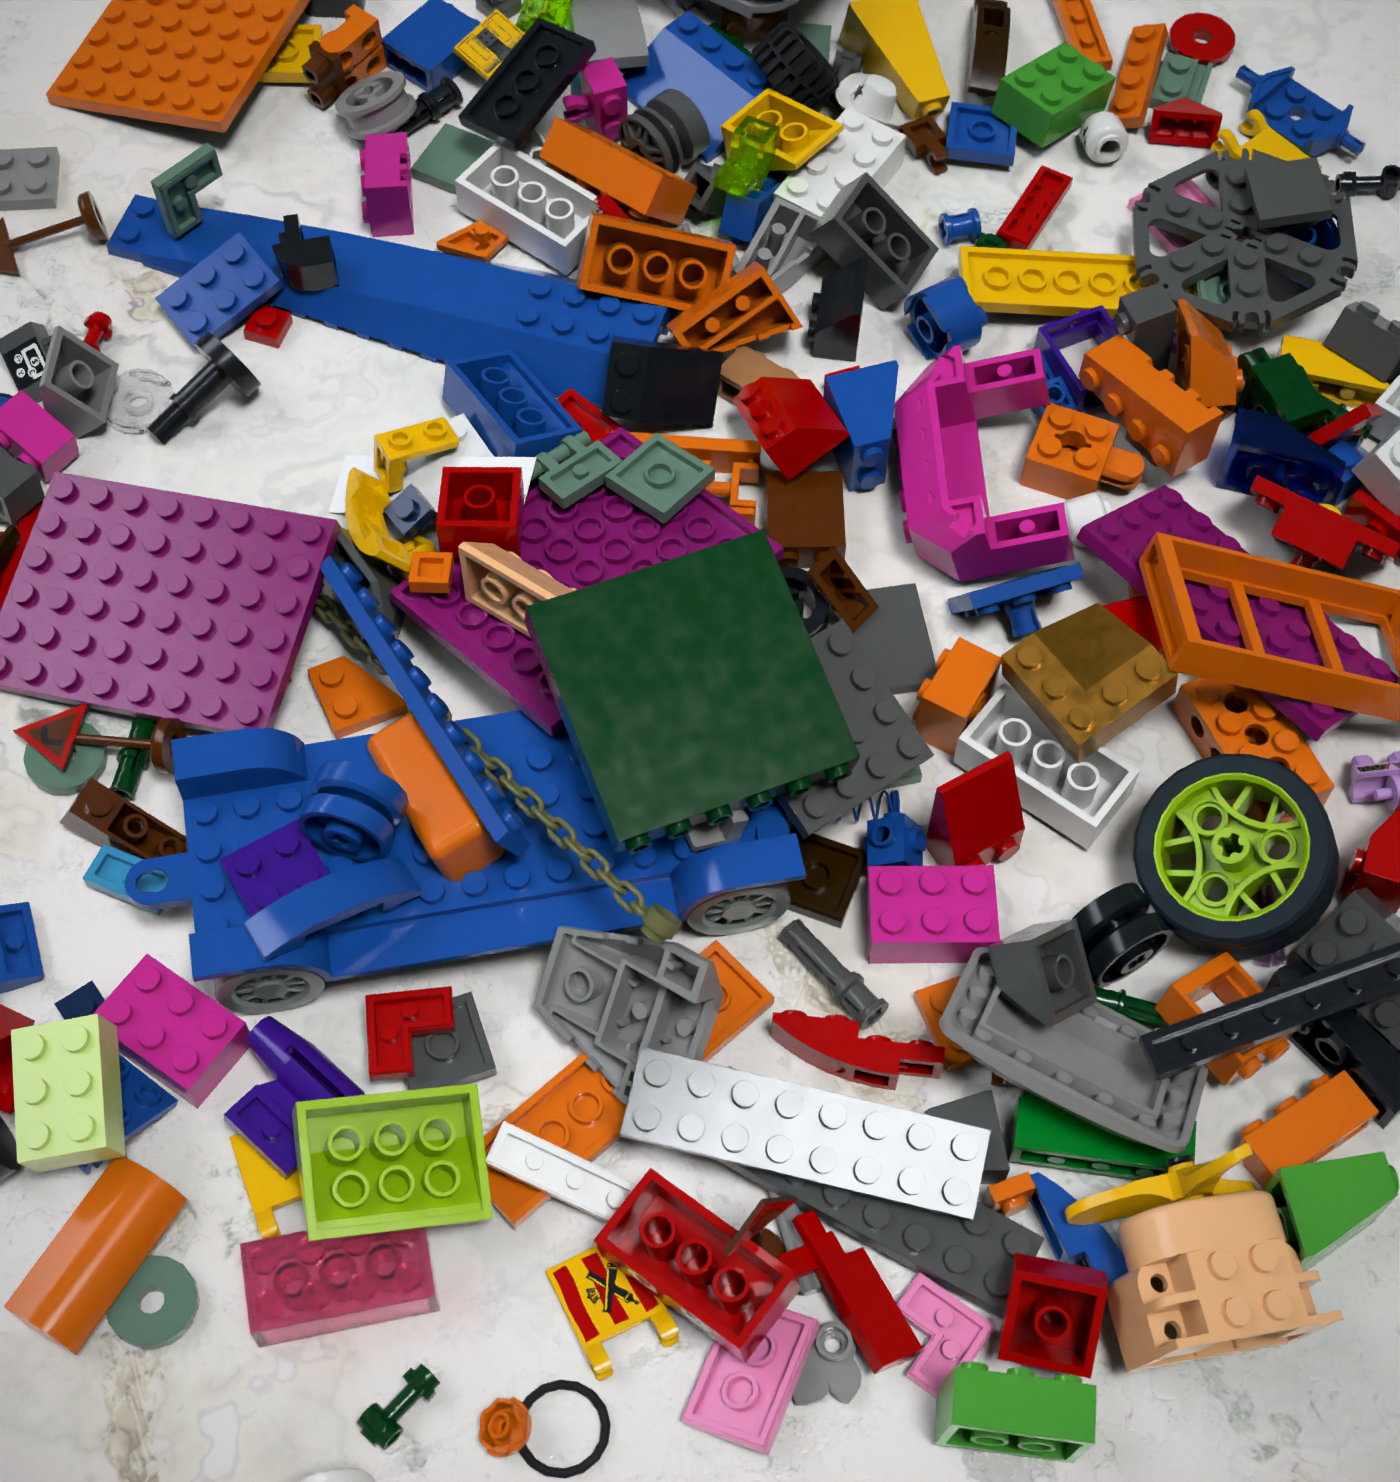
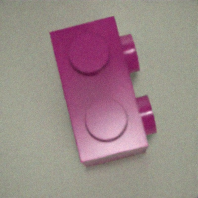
(35, 436)

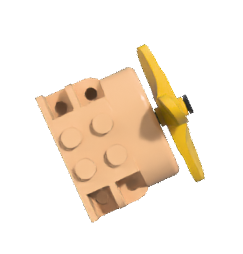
(1202, 1266)

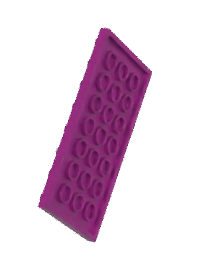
(1283, 627)

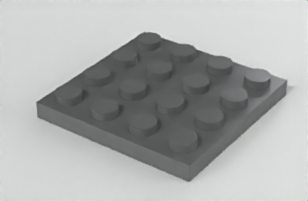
(878, 724)

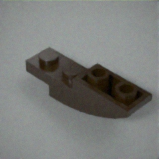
(988, 47)

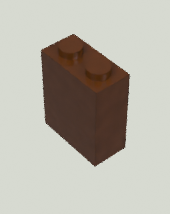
(805, 515)

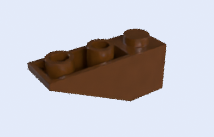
(114, 821)

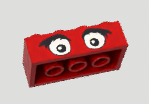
(678, 1256)

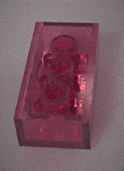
(335, 1284)

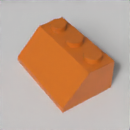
(1205, 358)

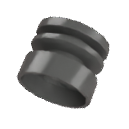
(666, 131)

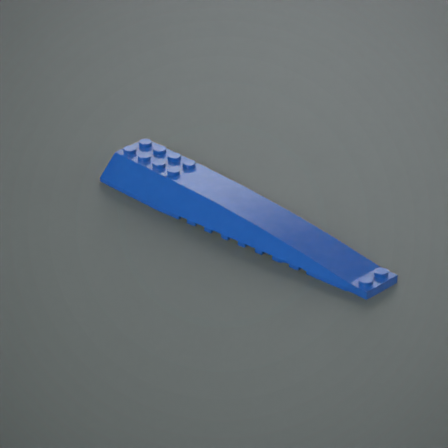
(421, 297)

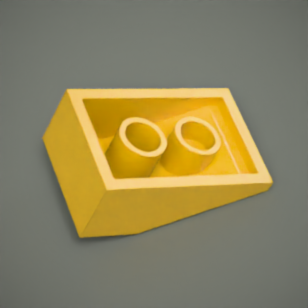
(800, 128)

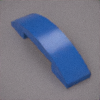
(327, 901)

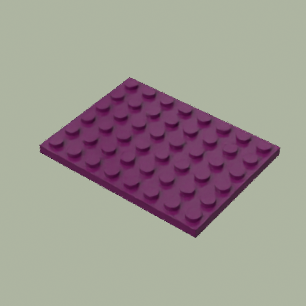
(579, 548)
(161, 603)

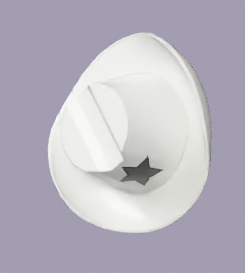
(872, 97)

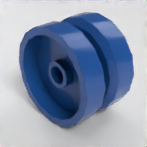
(353, 810)

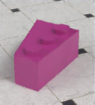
(387, 184)

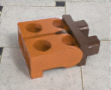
(344, 56)

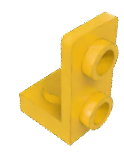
(408, 443)

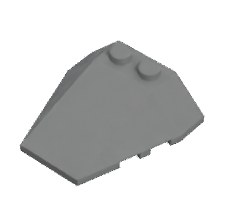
(626, 995)

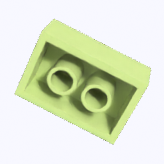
(67, 1093)

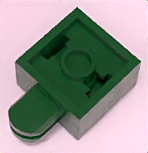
(1281, 389)

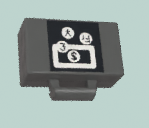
(25, 356)

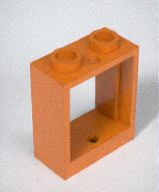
(1231, 984)

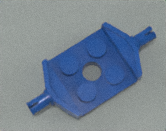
(1281, 97)

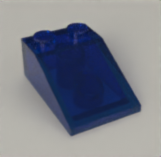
(1279, 453)

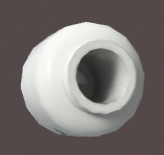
(1104, 137)
(1084, 510)

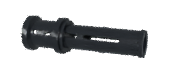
(430, 106)

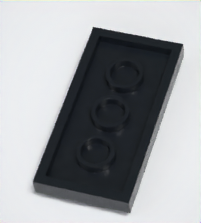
(527, 83)

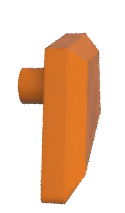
(474, 241)

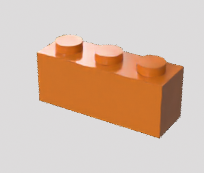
(1307, 1127)

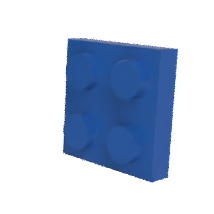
(979, 135)

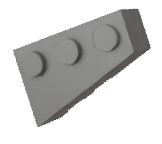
(784, 244)

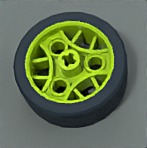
(1236, 855)

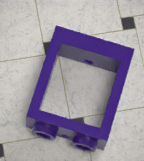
(1068, 331)

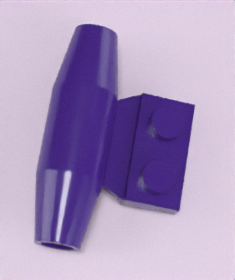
(299, 1075)

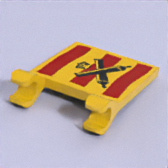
(605, 1304)

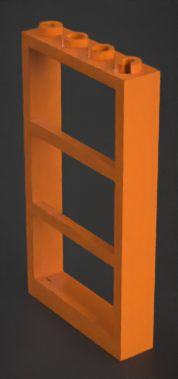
(1174, 558)

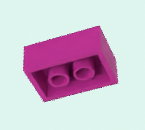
(929, 913)
(174, 1030)

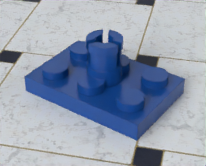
(1017, 597)

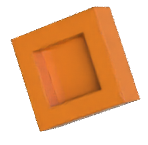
(431, 572)
(1010, 1195)

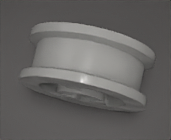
(376, 104)

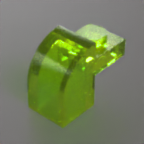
(749, 159)

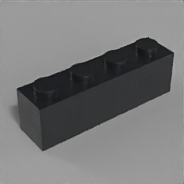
(1351, 1046)

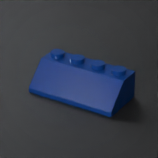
(506, 404)

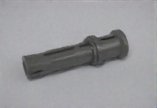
(845, 986)

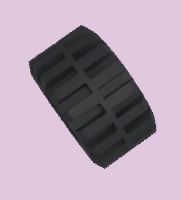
(795, 66)

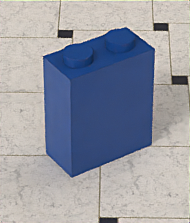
(425, 43)

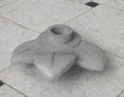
(828, 1370)

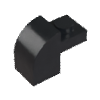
(305, 262)

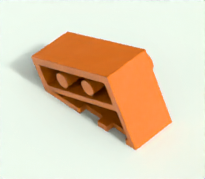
(735, 313)

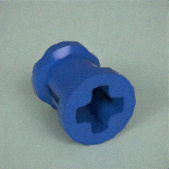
(959, 226)

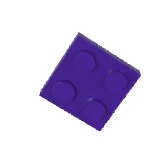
(273, 867)

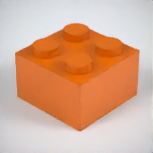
(955, 694)

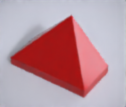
(1184, 124)

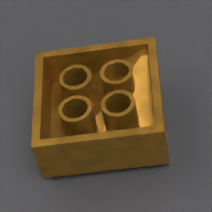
(1088, 678)

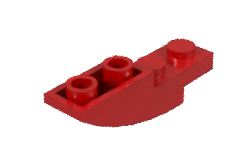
(835, 1048)

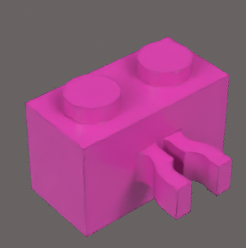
(601, 99)

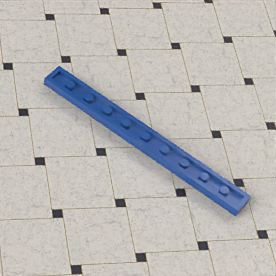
(427, 707)

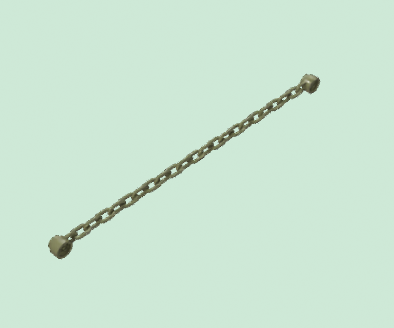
(658, 921)

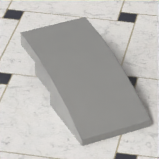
(614, 29)

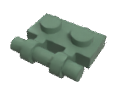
(578, 474)

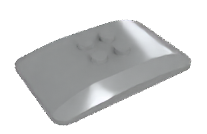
(1079, 1065)

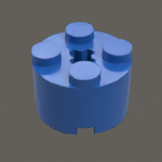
(944, 318)

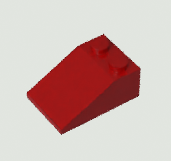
(977, 816)
(1377, 865)

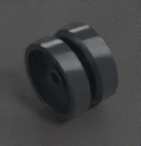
(1120, 933)

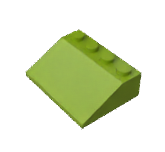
(391, 1161)

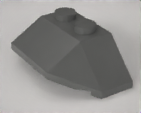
(374, 574)

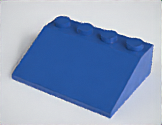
(704, 68)

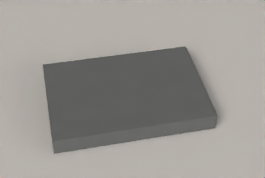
(898, 638)

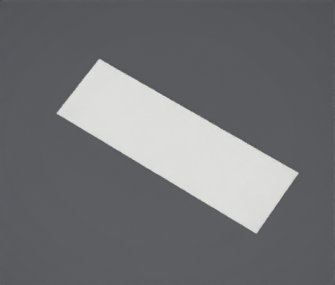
(426, 474)

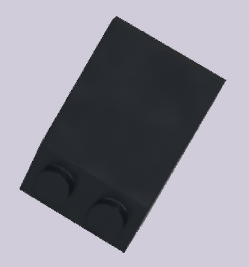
(661, 382)

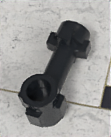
(1384, 185)

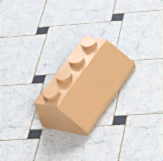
(504, 583)

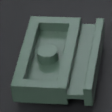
(1180, 79)

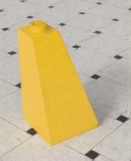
(898, 47)

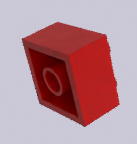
(481, 507)
(1053, 1315)

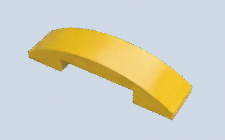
(365, 520)

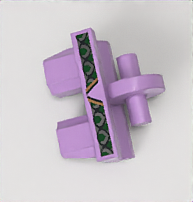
(1375, 780)

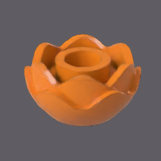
(505, 1427)

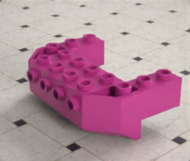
(945, 470)

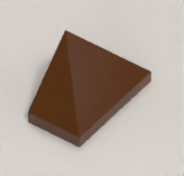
(842, 589)

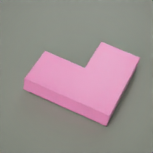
(951, 1326)

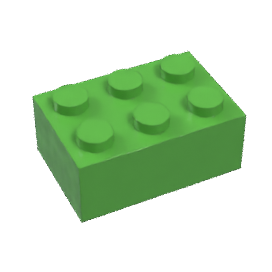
(1052, 94)
(1016, 1413)

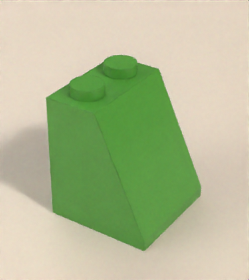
(1331, 1201)

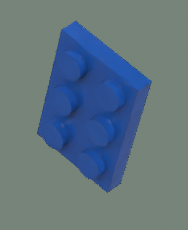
(219, 290)

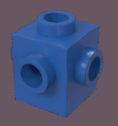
(894, 841)

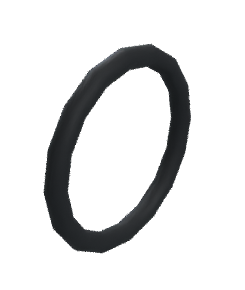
(604, 1433)

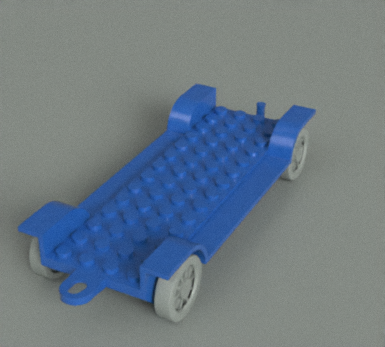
(259, 778)

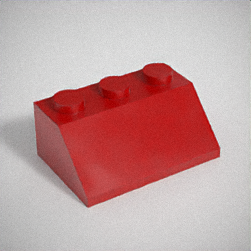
(790, 421)

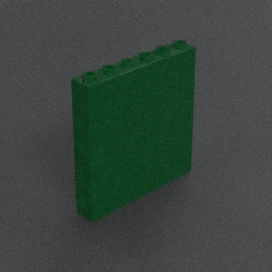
(690, 691)

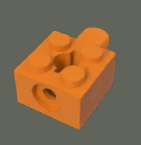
(1074, 472)

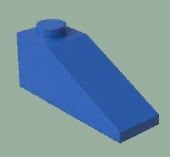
(744, 215)

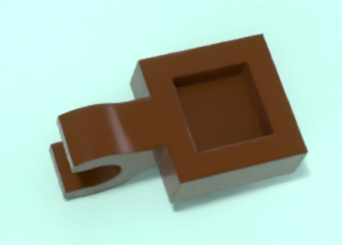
(927, 138)

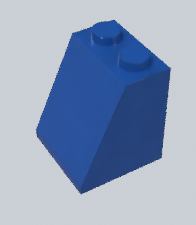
(865, 407)

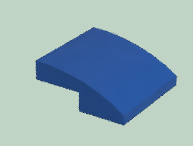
(18, 948)

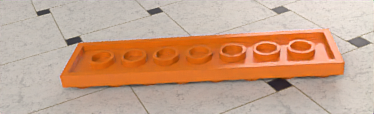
(579, 1106)

